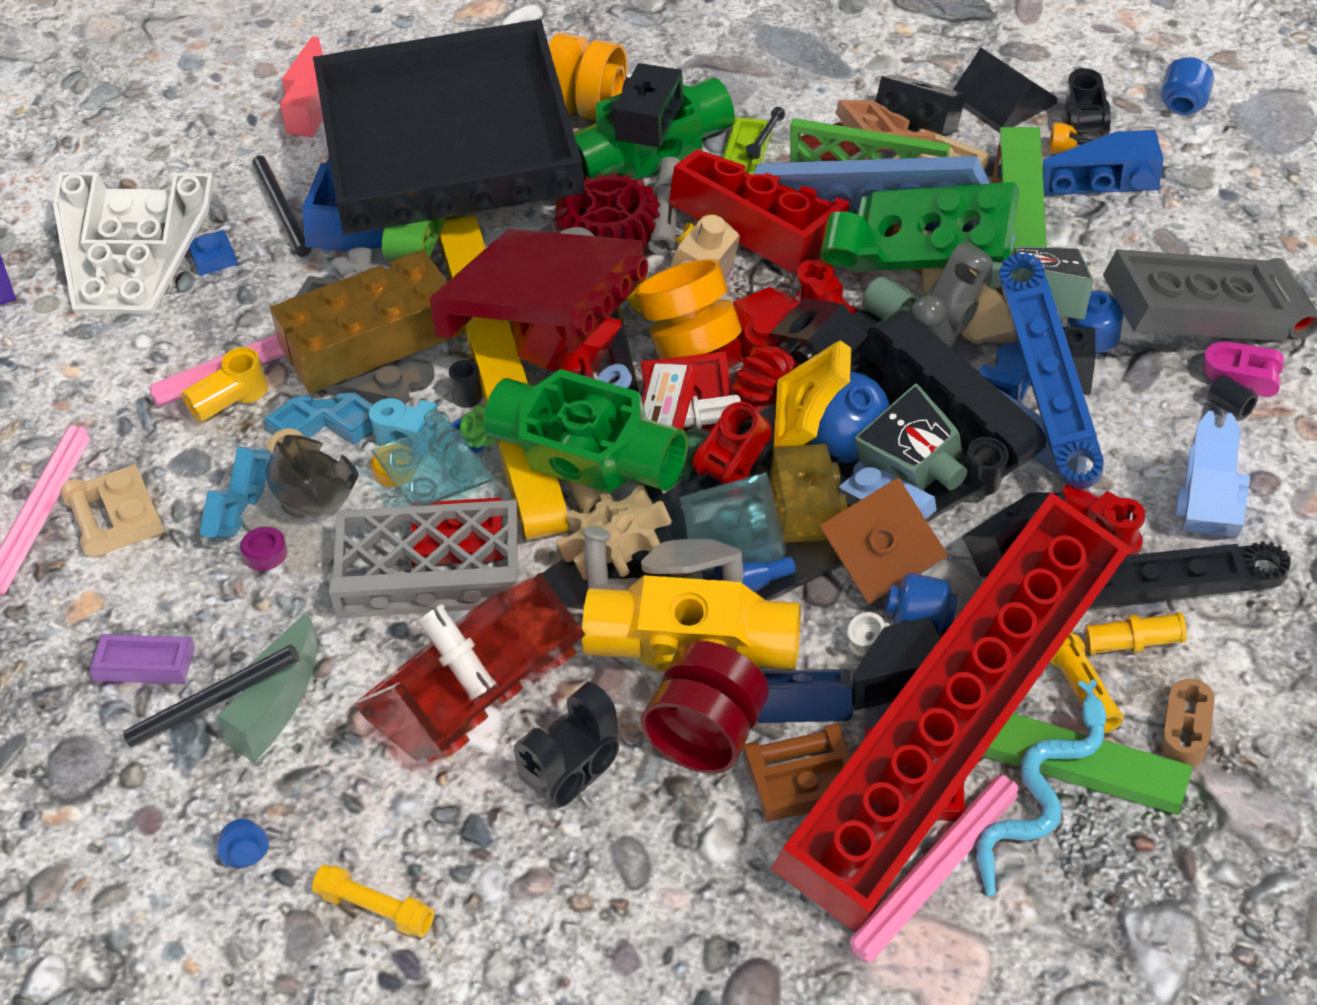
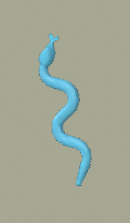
(1094, 720)

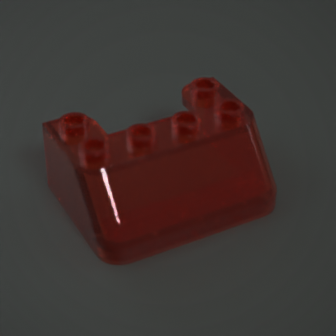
(513, 634)

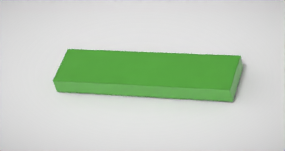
(1023, 165)
(1111, 769)

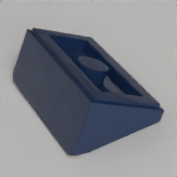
(808, 696)

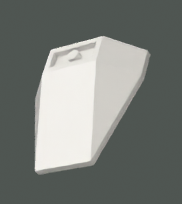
(125, 242)

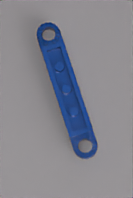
(1051, 370)

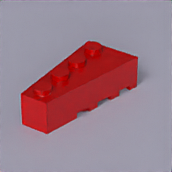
(768, 216)

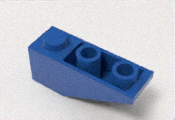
(1109, 164)

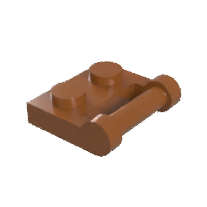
(798, 784)

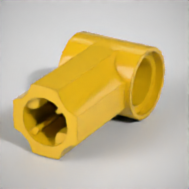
(237, 380)

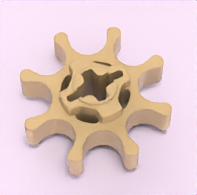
(628, 522)

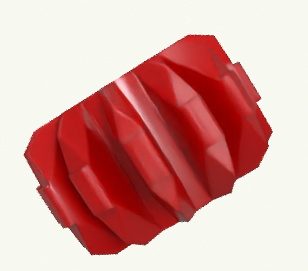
(760, 375)

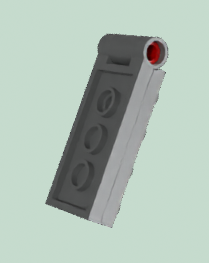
(1210, 296)

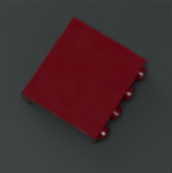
(542, 281)

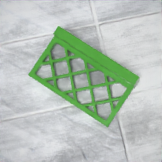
(865, 140)

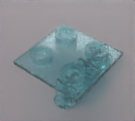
(432, 462)

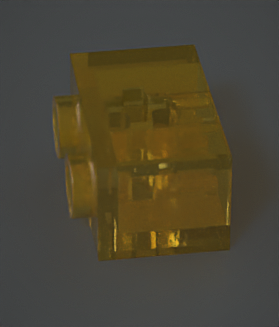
(805, 490)

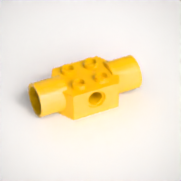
(667, 612)

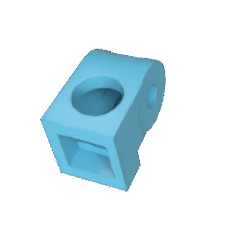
(395, 420)

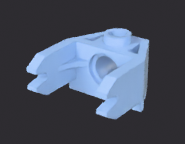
(1213, 491)

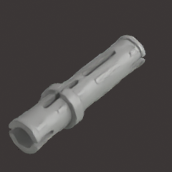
(663, 236)

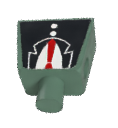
(1065, 273)
(913, 442)

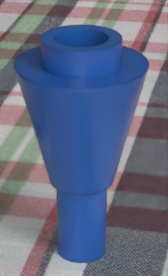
(759, 574)

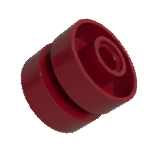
(705, 707)

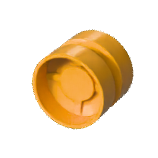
(587, 71)
(688, 309)

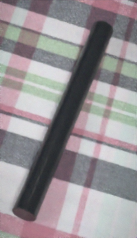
(280, 205)
(211, 695)

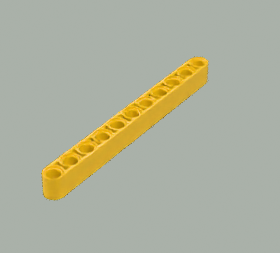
(495, 353)

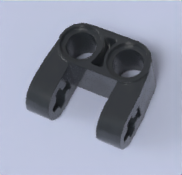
(574, 752)

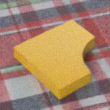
(807, 392)

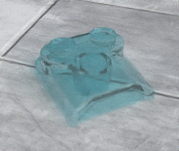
(738, 516)

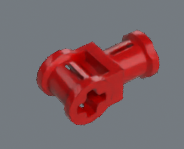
(819, 283)
(1111, 514)

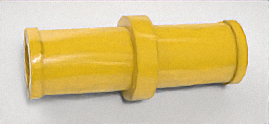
(1135, 633)

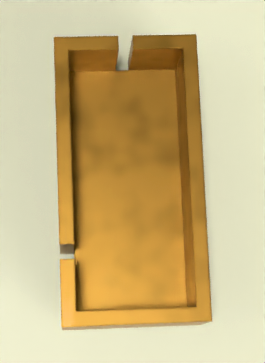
(360, 321)

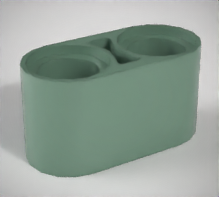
(887, 296)

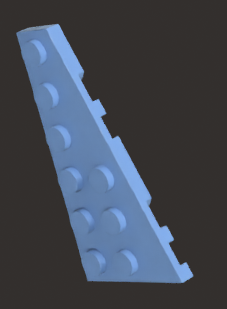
(861, 178)

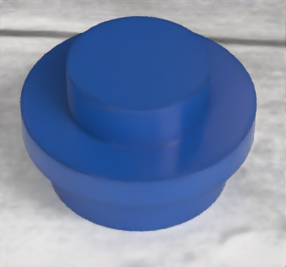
(242, 843)

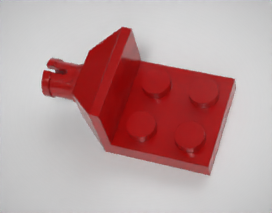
(548, 346)

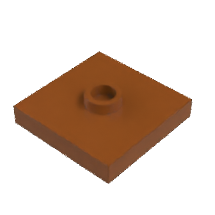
(883, 540)

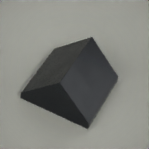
(1000, 92)

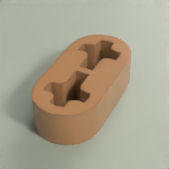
(1197, 724)

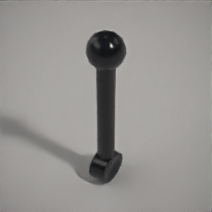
(753, 151)

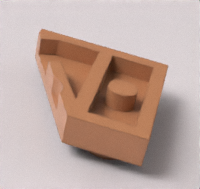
(875, 117)

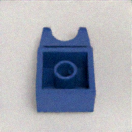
(323, 222)

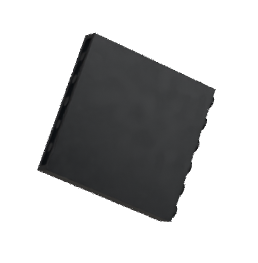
(446, 126)

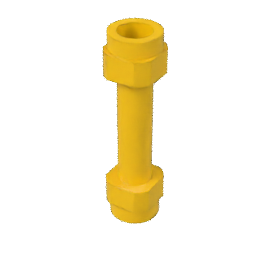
(409, 916)

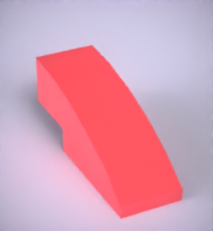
(301, 101)

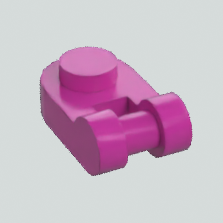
(1246, 364)

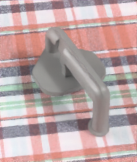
(677, 557)

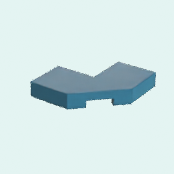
(343, 415)
(247, 485)

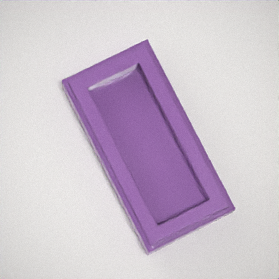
(142, 659)

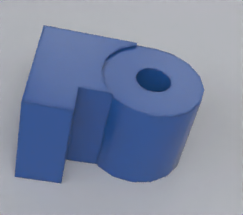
(1009, 372)

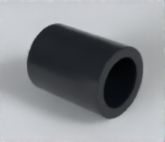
(465, 383)
(1232, 397)

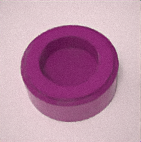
(263, 548)

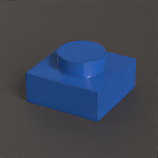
(212, 252)

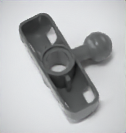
(954, 296)

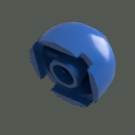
(848, 415)

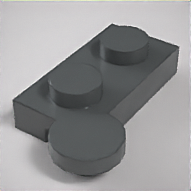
(387, 381)

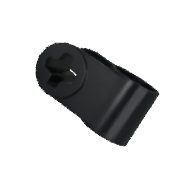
(1087, 102)

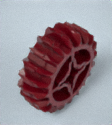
(610, 208)

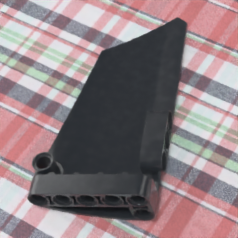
(896, 355)

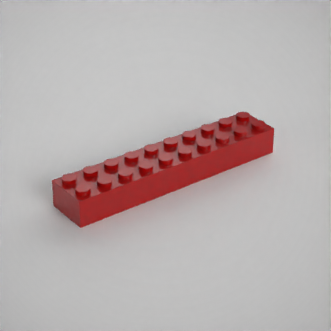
(949, 713)

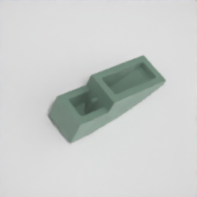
(265, 708)

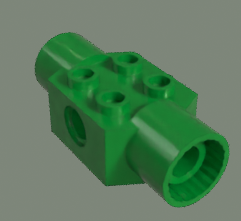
(704, 112)
(586, 432)

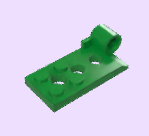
(860, 242)

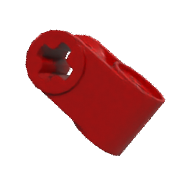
(729, 447)

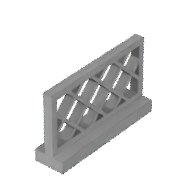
(425, 587)

